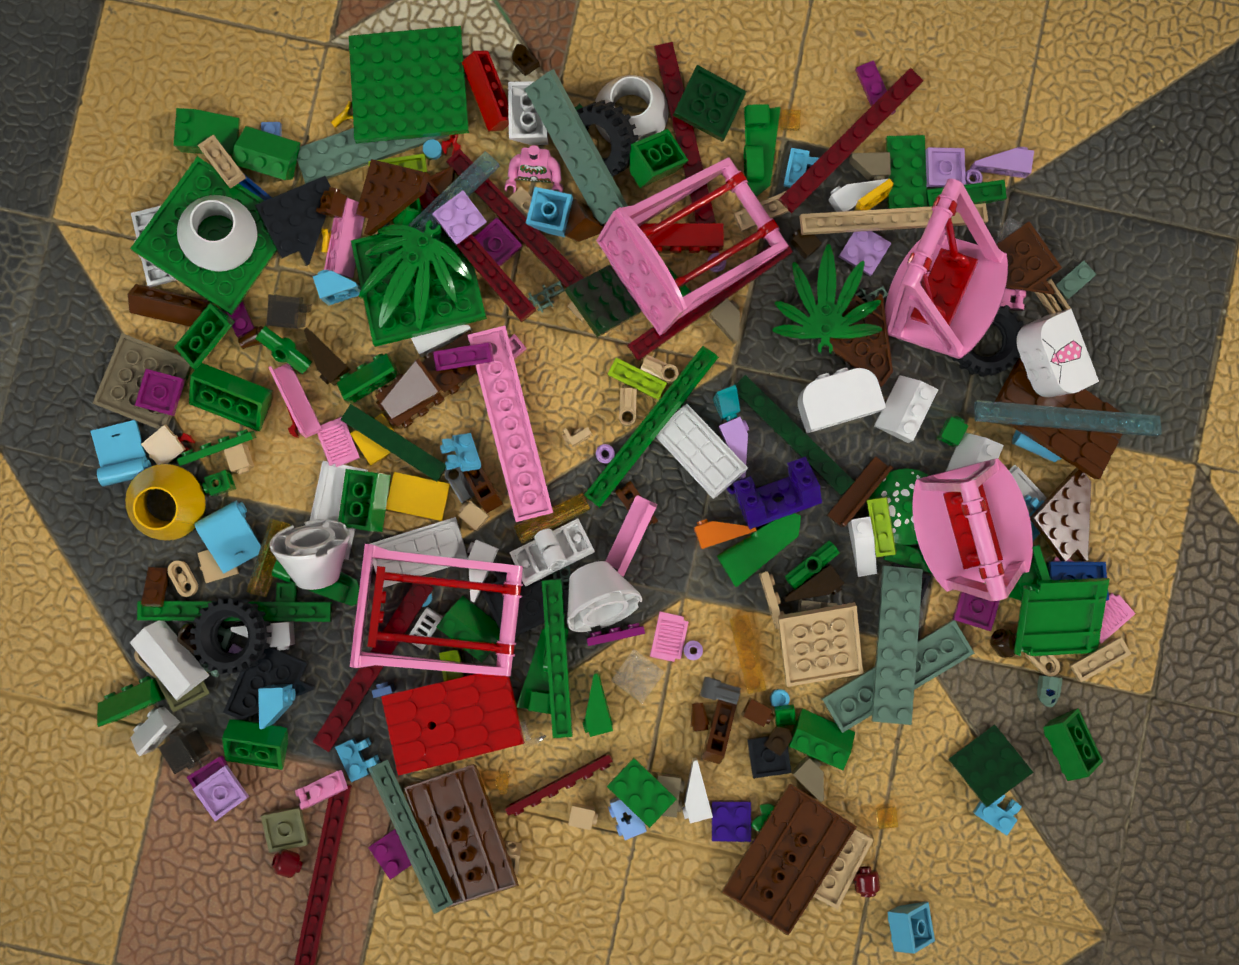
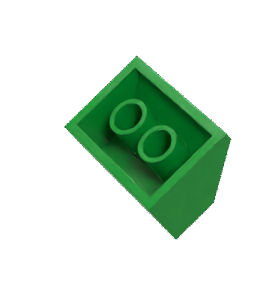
(266, 153)
(655, 158)
(204, 335)
(367, 378)
(364, 500)
(470, 623)
(129, 701)
(822, 739)
(1073, 745)
(254, 746)

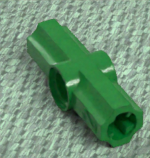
(283, 350)
(820, 556)

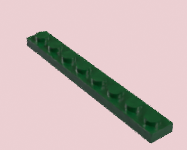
(793, 435)

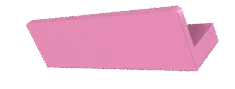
(340, 252)
(296, 400)
(631, 534)

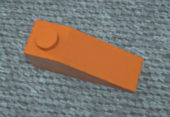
(717, 532)

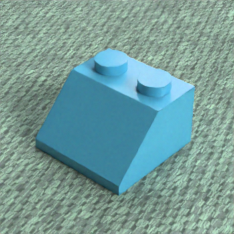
(549, 211)
(334, 287)
(274, 702)
(911, 927)

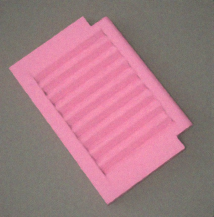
(337, 443)
(1115, 615)
(669, 637)

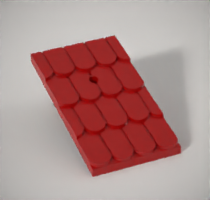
(451, 721)

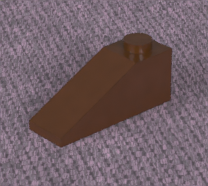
(483, 489)
(719, 732)

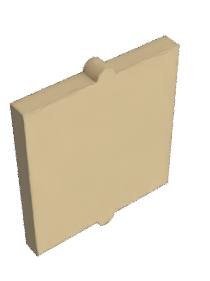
(163, 446)
(211, 569)

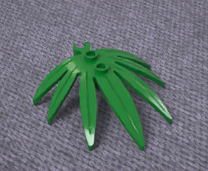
(416, 255)
(826, 317)

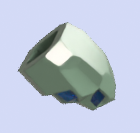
(1049, 689)

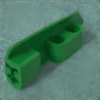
(760, 145)
(757, 549)
(343, 590)
(535, 692)

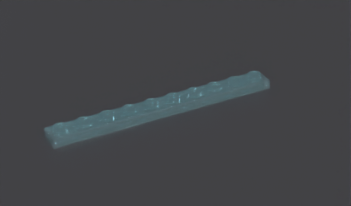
(1067, 418)

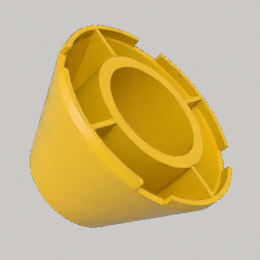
(184, 490)

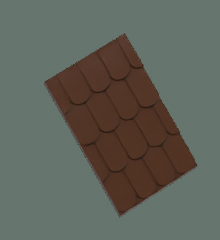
(1081, 448)
(462, 834)
(788, 859)

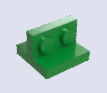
(1037, 571)

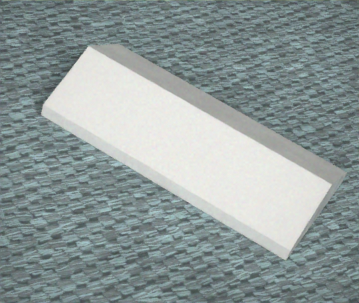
(168, 659)

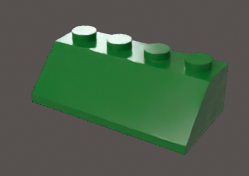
(229, 396)

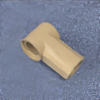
(657, 368)
(627, 404)

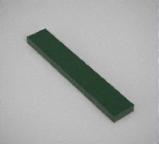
(394, 442)

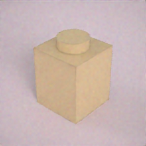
(239, 459)
(473, 515)
(582, 816)

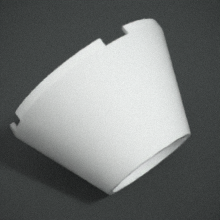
(652, 119)
(223, 253)
(312, 552)
(599, 597)

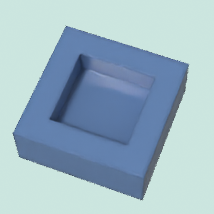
(272, 127)
(383, 689)

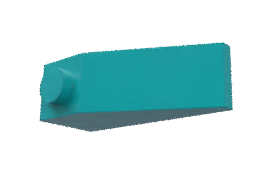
(727, 403)

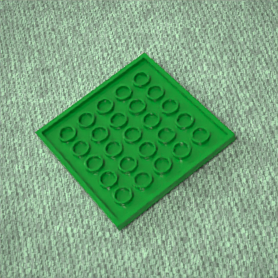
(408, 84)
(161, 247)
(441, 310)

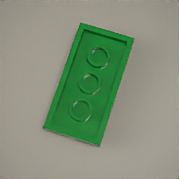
(907, 171)

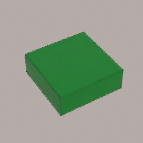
(286, 592)
(785, 715)

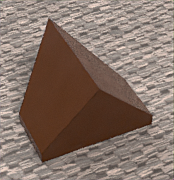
(442, 180)
(582, 222)

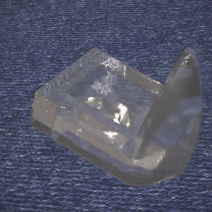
(529, 741)

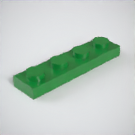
(978, 192)
(208, 449)

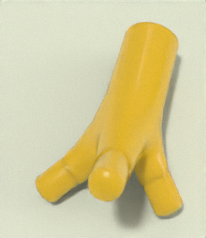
(342, 116)
(326, 239)

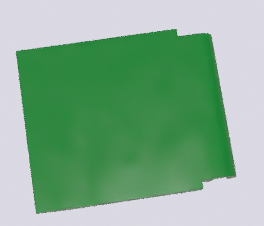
(1061, 617)

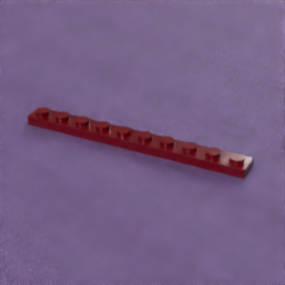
(683, 131)
(850, 140)
(517, 224)
(488, 269)
(651, 340)
(367, 675)
(322, 878)

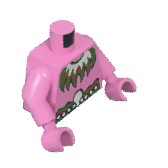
(535, 166)

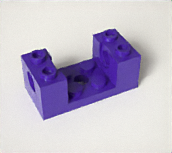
(798, 493)

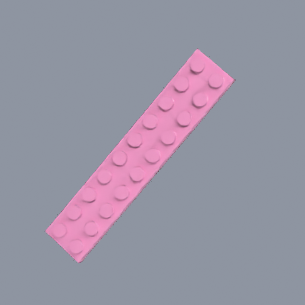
(512, 427)

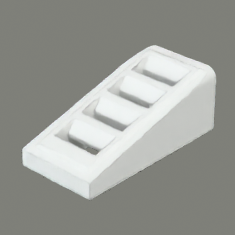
(433, 615)

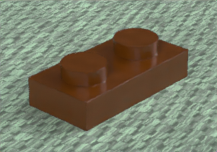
(155, 587)

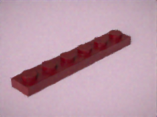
(567, 781)

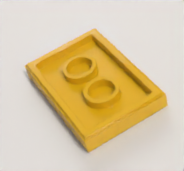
(418, 496)

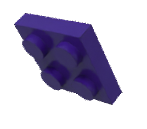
(731, 821)

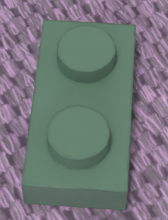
(1075, 280)

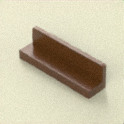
(165, 305)
(859, 492)

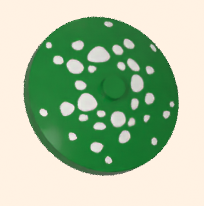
(899, 490)

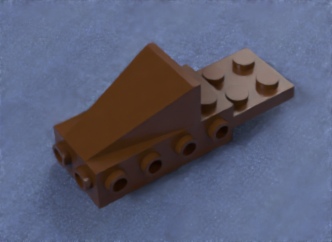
(422, 387)

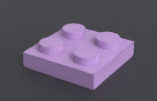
(944, 165)
(459, 217)
(865, 247)
(220, 793)

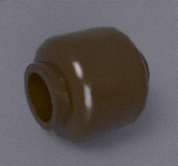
(1003, 643)

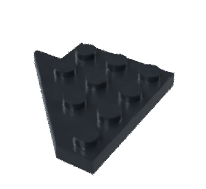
(293, 219)
(530, 605)
(273, 669)

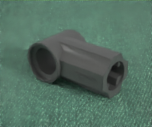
(460, 485)
(714, 690)

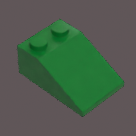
(195, 126)
(597, 716)

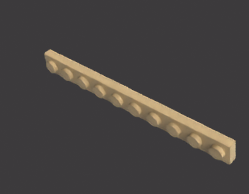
(875, 220)

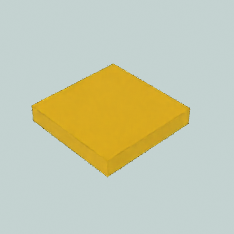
(875, 196)
(371, 450)

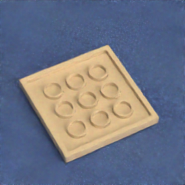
(820, 644)
(844, 870)

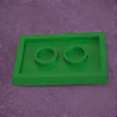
(641, 792)

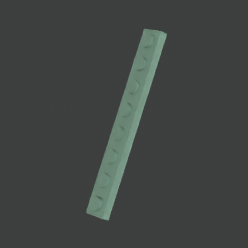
(410, 836)

